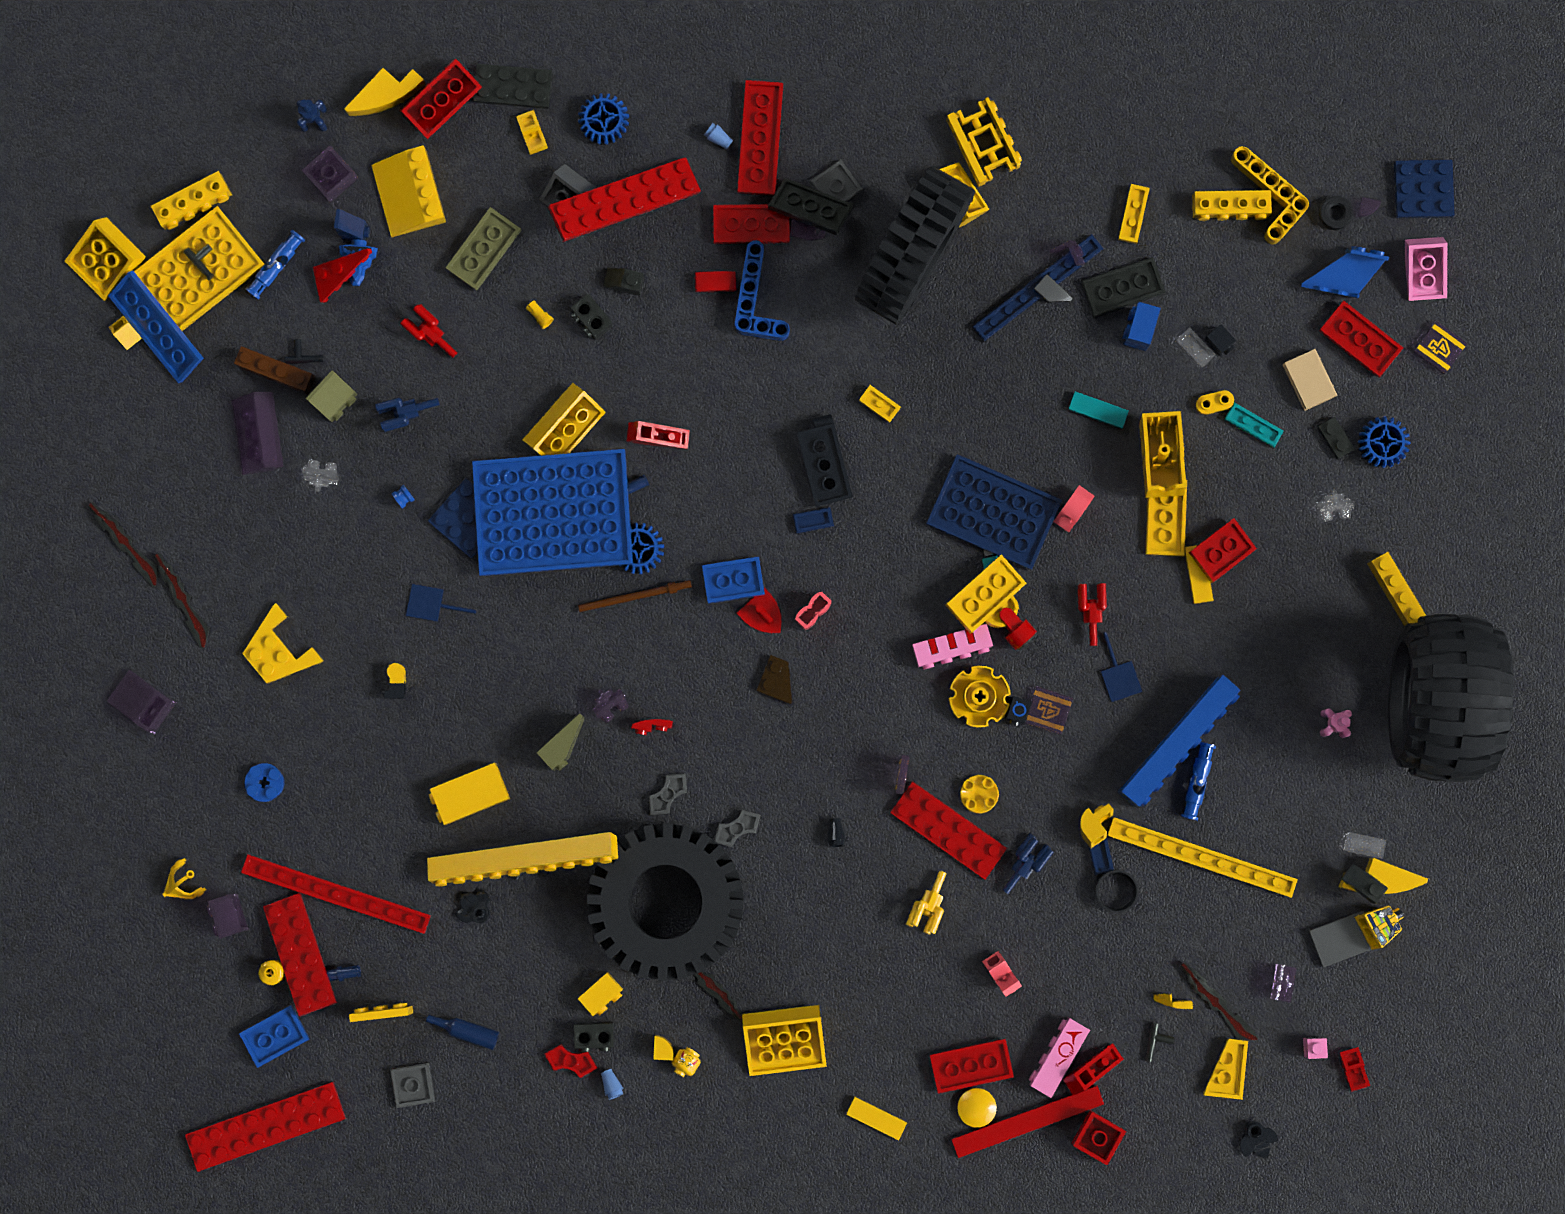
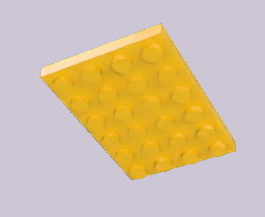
(182, 286)

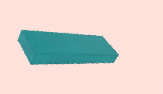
(1098, 410)
(1253, 425)

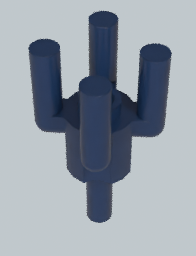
(311, 114)
(403, 411)
(1027, 861)

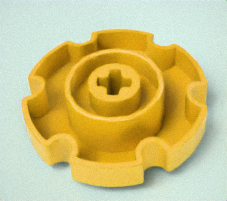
(966, 705)

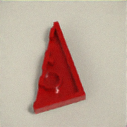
(334, 273)

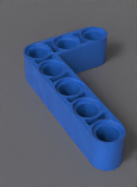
(751, 297)

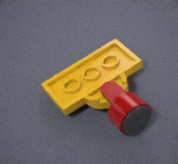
(992, 601)

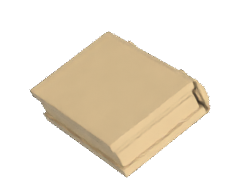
(1309, 379)

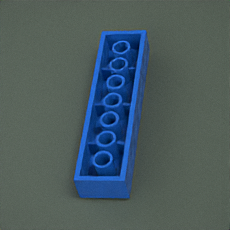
(1179, 740)

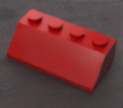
(440, 98)

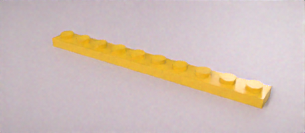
(1202, 857)

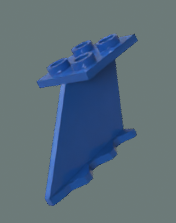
(1348, 273)

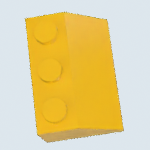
(978, 205)

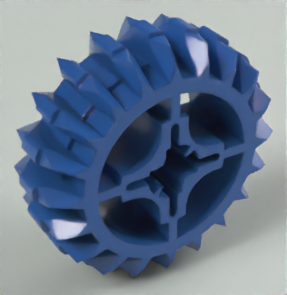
(610, 118)
(1384, 434)
(637, 531)

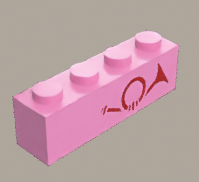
(1059, 1056)

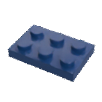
(733, 580)
(274, 1036)

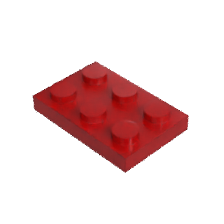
(1222, 550)

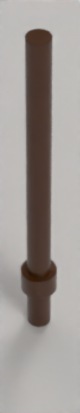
(671, 588)

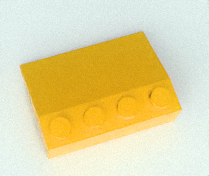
(408, 191)
(784, 1040)

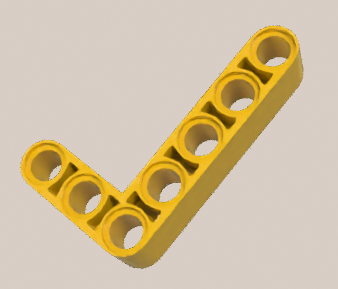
(1279, 184)

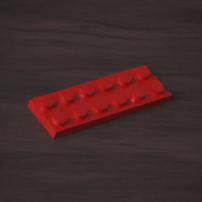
(760, 137)
(948, 830)
(299, 954)

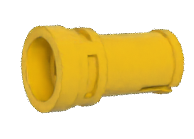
(542, 317)

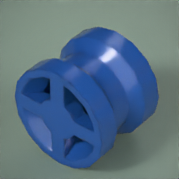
(403, 496)

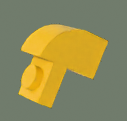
(1091, 826)

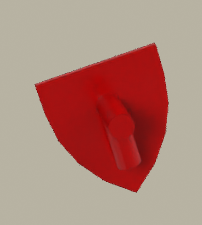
(762, 613)

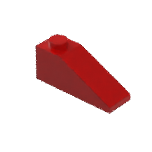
(657, 435)
(1092, 1069)

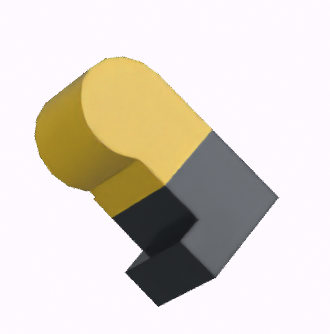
(397, 682)

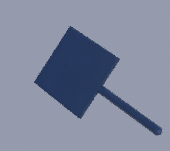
(426, 603)
(1121, 679)

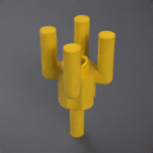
(929, 907)

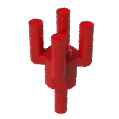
(428, 330)
(1092, 609)

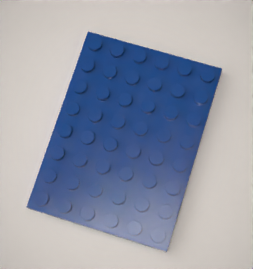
(552, 512)

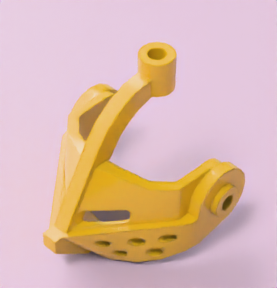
(172, 888)

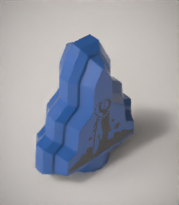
(358, 245)

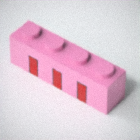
(952, 646)

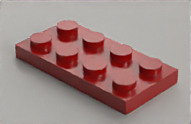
(749, 222)
(1361, 339)
(971, 1066)

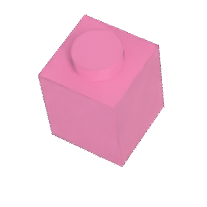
(1315, 1047)

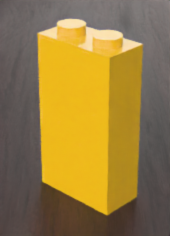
(469, 794)

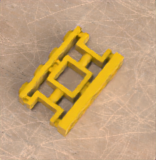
(971, 147)

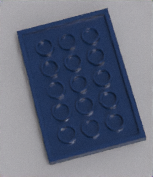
(994, 512)

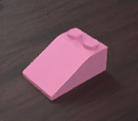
(1426, 268)

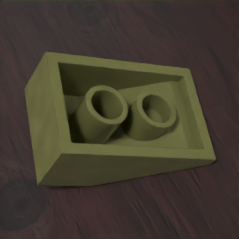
(332, 396)
(560, 747)

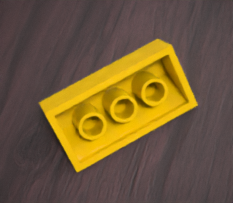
(564, 423)

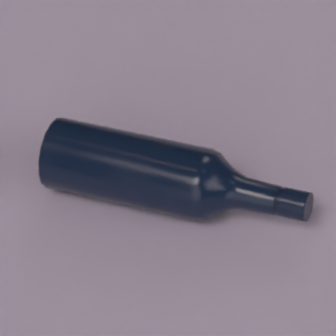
(467, 1031)

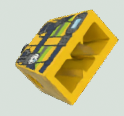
(1380, 925)

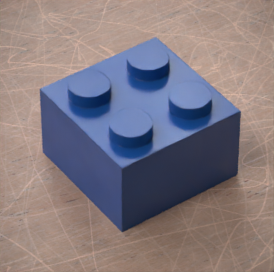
(1142, 326)

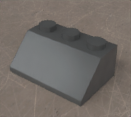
(563, 185)

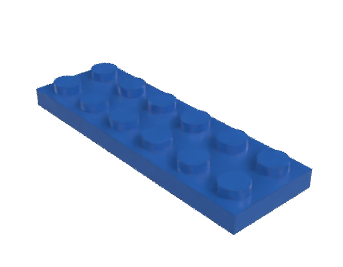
(155, 326)

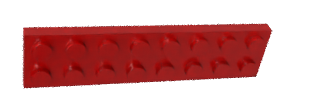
(624, 199)
(265, 1126)

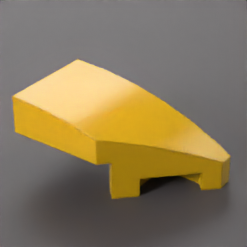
(1166, 999)

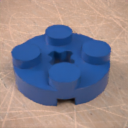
(255, 789)

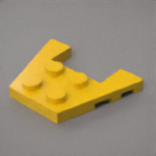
(269, 653)

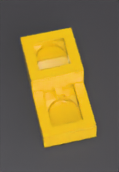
(532, 132)

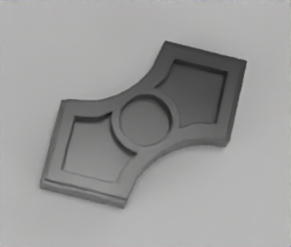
(661, 801)
(745, 823)

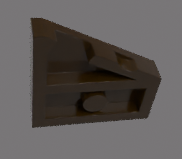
(776, 680)

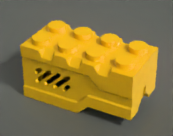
(1162, 454)

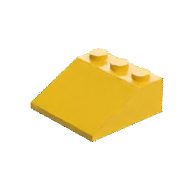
(104, 257)

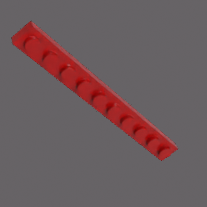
(336, 894)

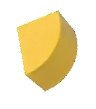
(125, 332)
(662, 1049)

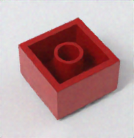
(1098, 1137)

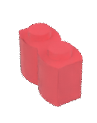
(817, 606)

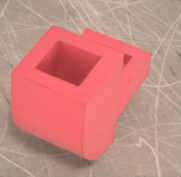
(1074, 508)
(1001, 973)

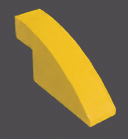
(384, 93)
(1391, 876)

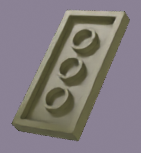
(483, 249)

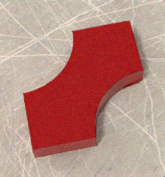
(562, 1058)

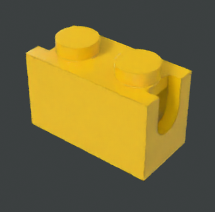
(600, 994)

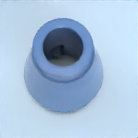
(718, 136)
(611, 1084)

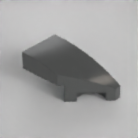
(1052, 291)

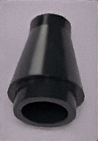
(836, 835)

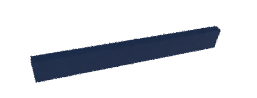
(1028, 296)

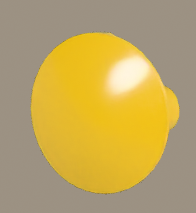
(979, 794)
(976, 1107)

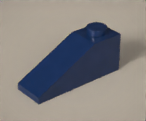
(350, 226)

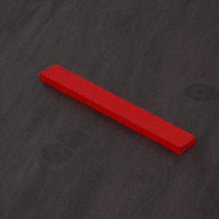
(1027, 1121)

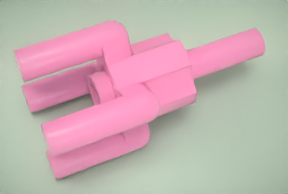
(1336, 723)

